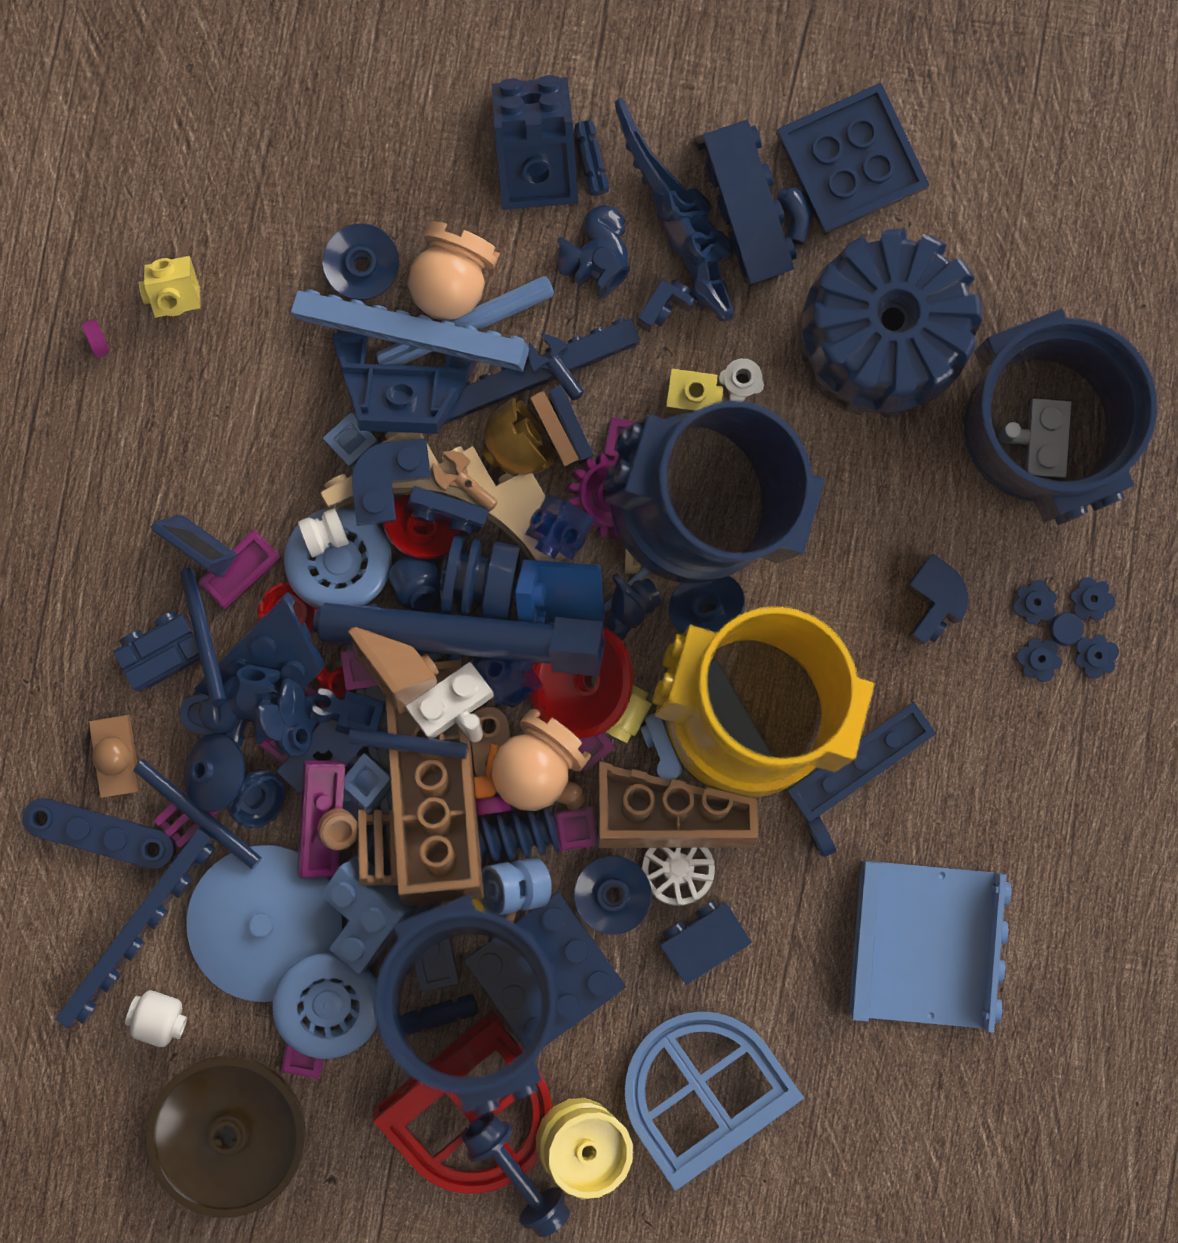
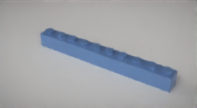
(410, 330)

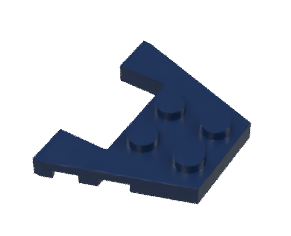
(399, 395)

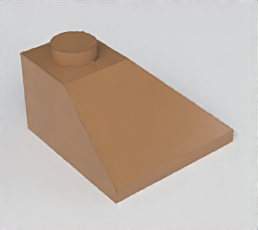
(394, 667)

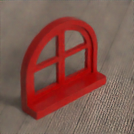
(414, 1097)

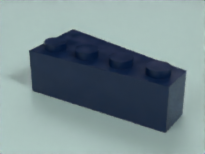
(747, 201)

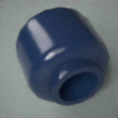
(415, 582)

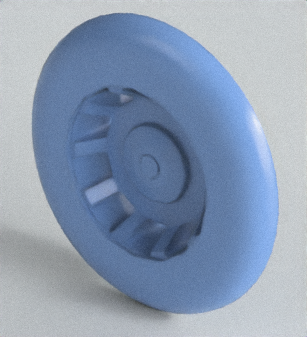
(339, 564)
(325, 1005)

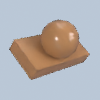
(114, 756)

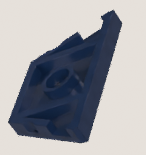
(276, 644)

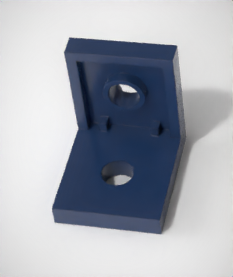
(531, 128)

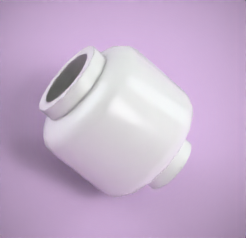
(155, 1018)

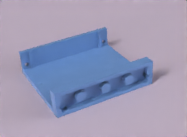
(929, 945)

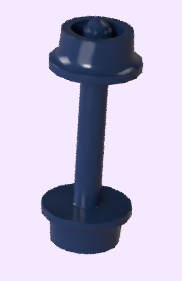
(545, 1210)

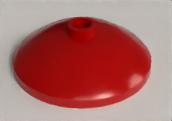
(579, 705)

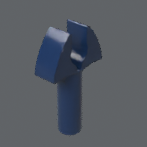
(555, 365)

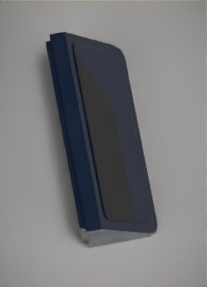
(196, 544)

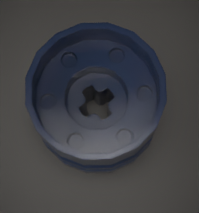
(479, 579)

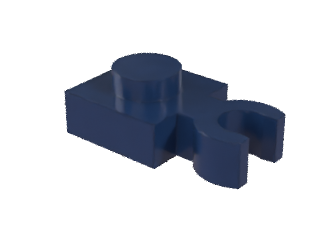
(352, 712)

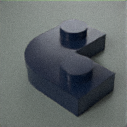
(377, 471)

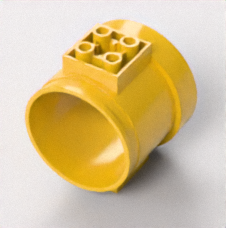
(709, 750)

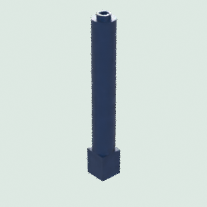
(567, 645)

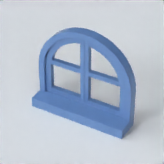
(730, 1131)

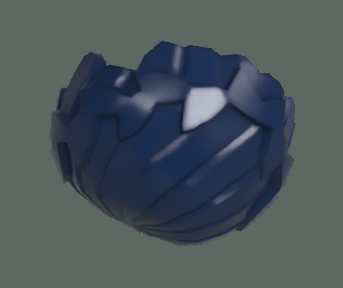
(258, 799)

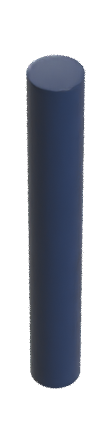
(408, 743)

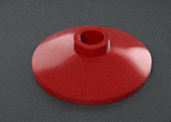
(430, 544)

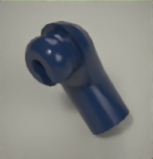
(800, 211)

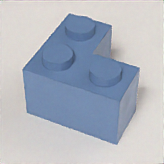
(370, 913)

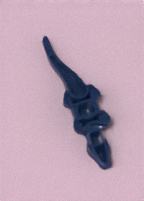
(684, 220)

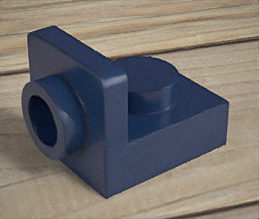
(657, 308)

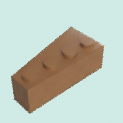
(665, 813)

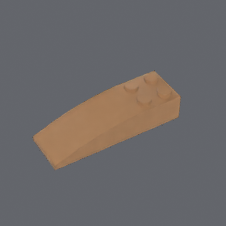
(434, 815)

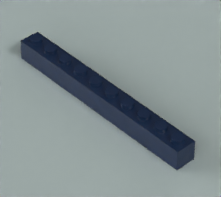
(509, 383)

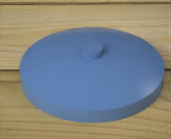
(258, 922)

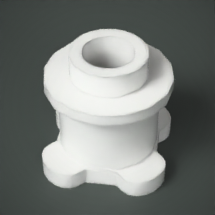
(737, 390)

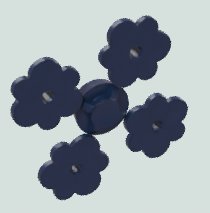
(1066, 629)

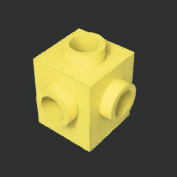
(170, 286)

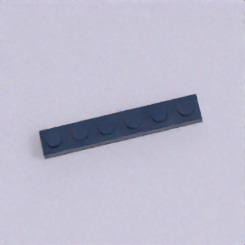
(129, 941)

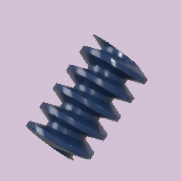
(517, 834)

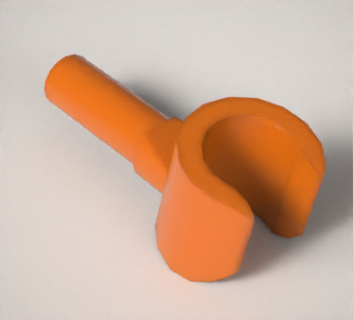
(484, 785)

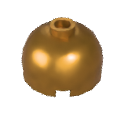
(515, 440)

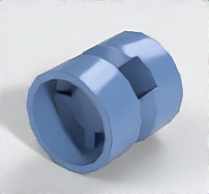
(515, 886)

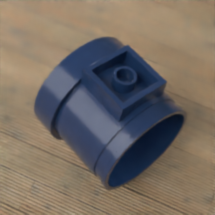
(1121, 384)
(644, 510)
(415, 938)

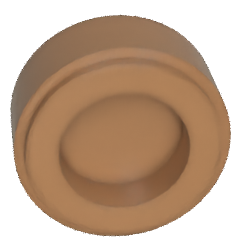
(338, 829)

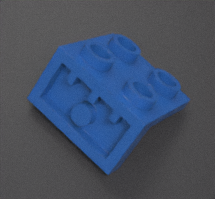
(559, 590)

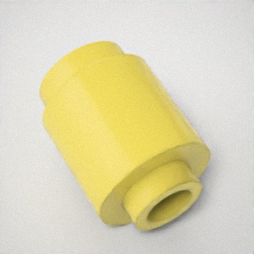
(632, 717)

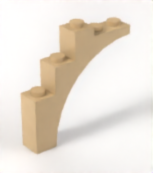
(516, 495)

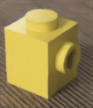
(691, 391)

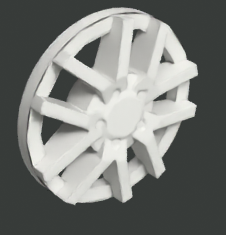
(678, 871)

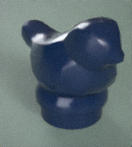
(631, 604)

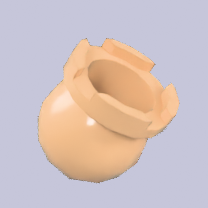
(448, 276)
(534, 766)

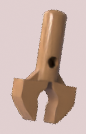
(463, 480)

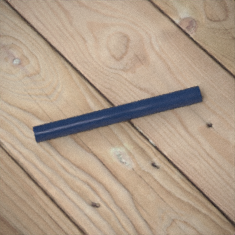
(203, 637)
(196, 814)

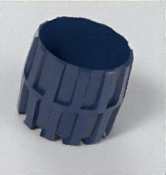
(879, 367)

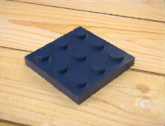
(852, 158)
(579, 970)

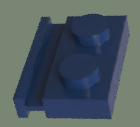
(460, 516)

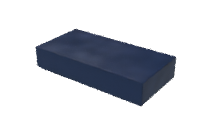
(570, 424)

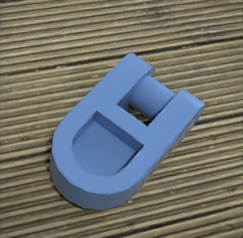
(656, 735)

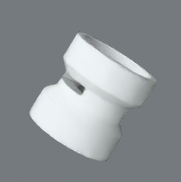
(321, 533)

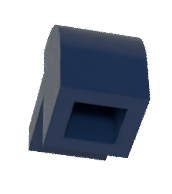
(944, 593)

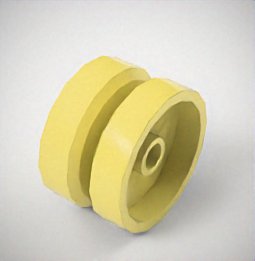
(584, 1148)

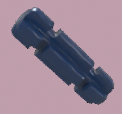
(591, 157)
(439, 1014)

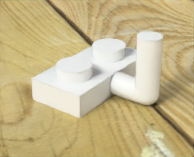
(1045, 438)
(452, 703)

